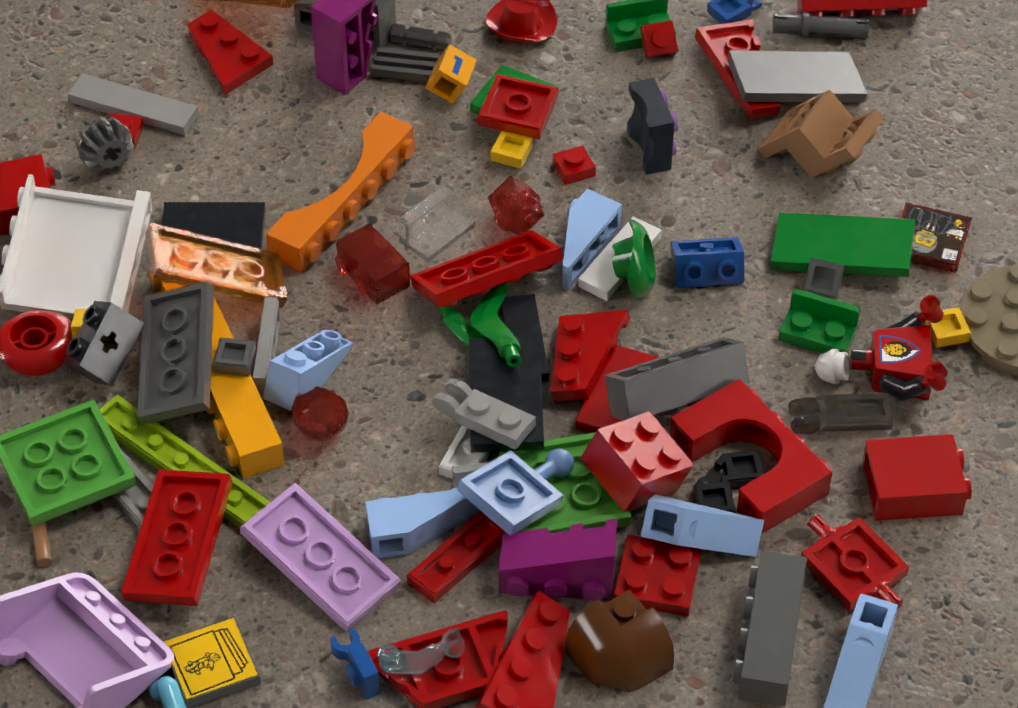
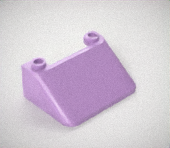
(81, 641)

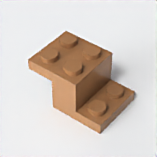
(821, 134)

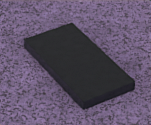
(512, 385)

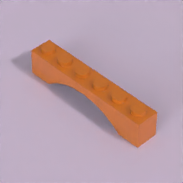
(306, 231)

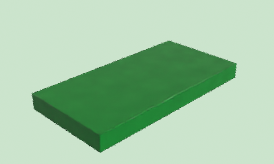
(857, 242)

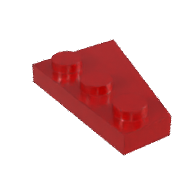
(228, 51)
(581, 351)

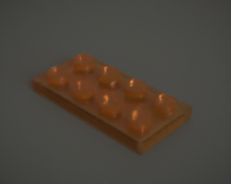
(228, 266)

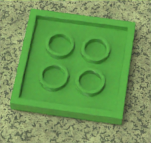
(64, 462)
(584, 495)

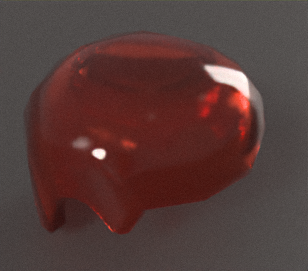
(320, 414)

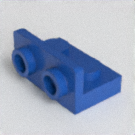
(708, 262)

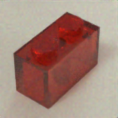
(372, 264)

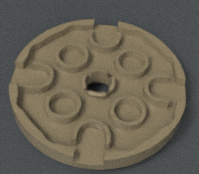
(992, 317)

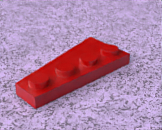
(734, 36)
(532, 660)

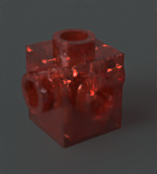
(515, 206)

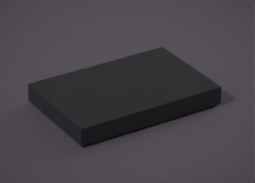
(226, 221)

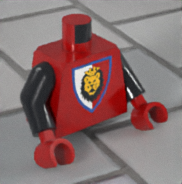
(903, 356)

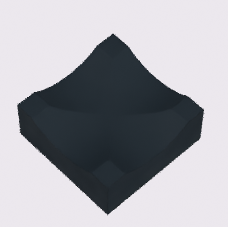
(652, 125)

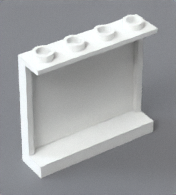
(72, 250)

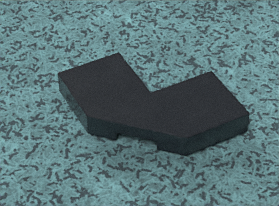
(729, 473)

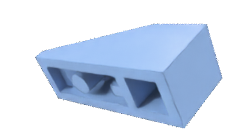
(590, 227)

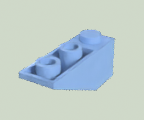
(304, 367)
(410, 522)
(701, 526)
(862, 653)

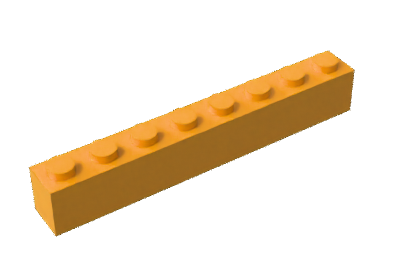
(238, 409)

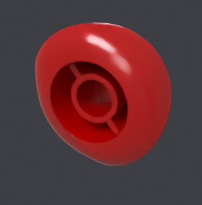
(522, 20)
(35, 342)

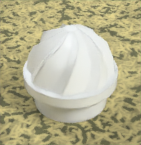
(833, 366)

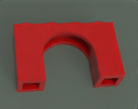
(741, 416)

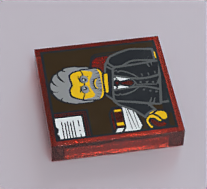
(937, 236)

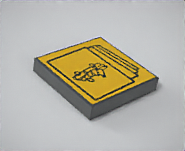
(212, 662)

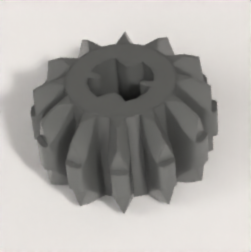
(105, 145)

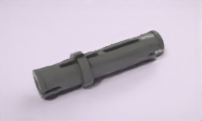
(823, 26)

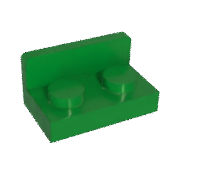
(626, 17)
(819, 323)

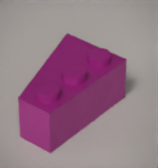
(342, 41)
(560, 563)

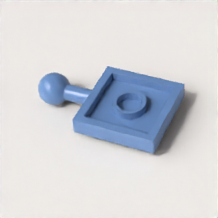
(513, 491)

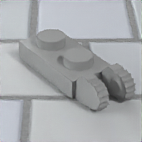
(484, 414)

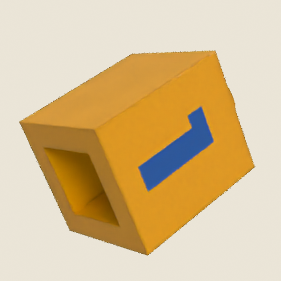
(451, 73)

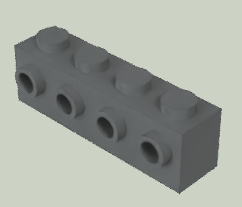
(676, 379)
(772, 628)

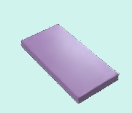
(320, 556)

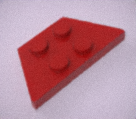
(453, 677)

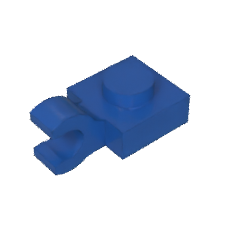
(732, 10)
(361, 669)

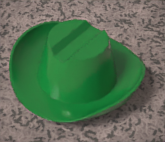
(635, 261)

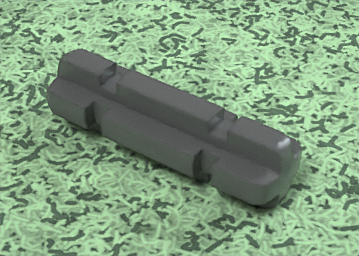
(420, 37)

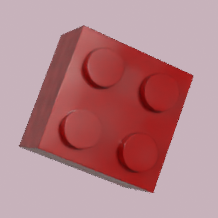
(636, 461)

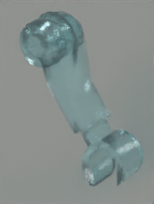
(412, 662)

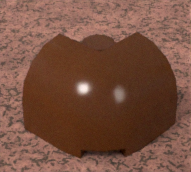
(620, 644)

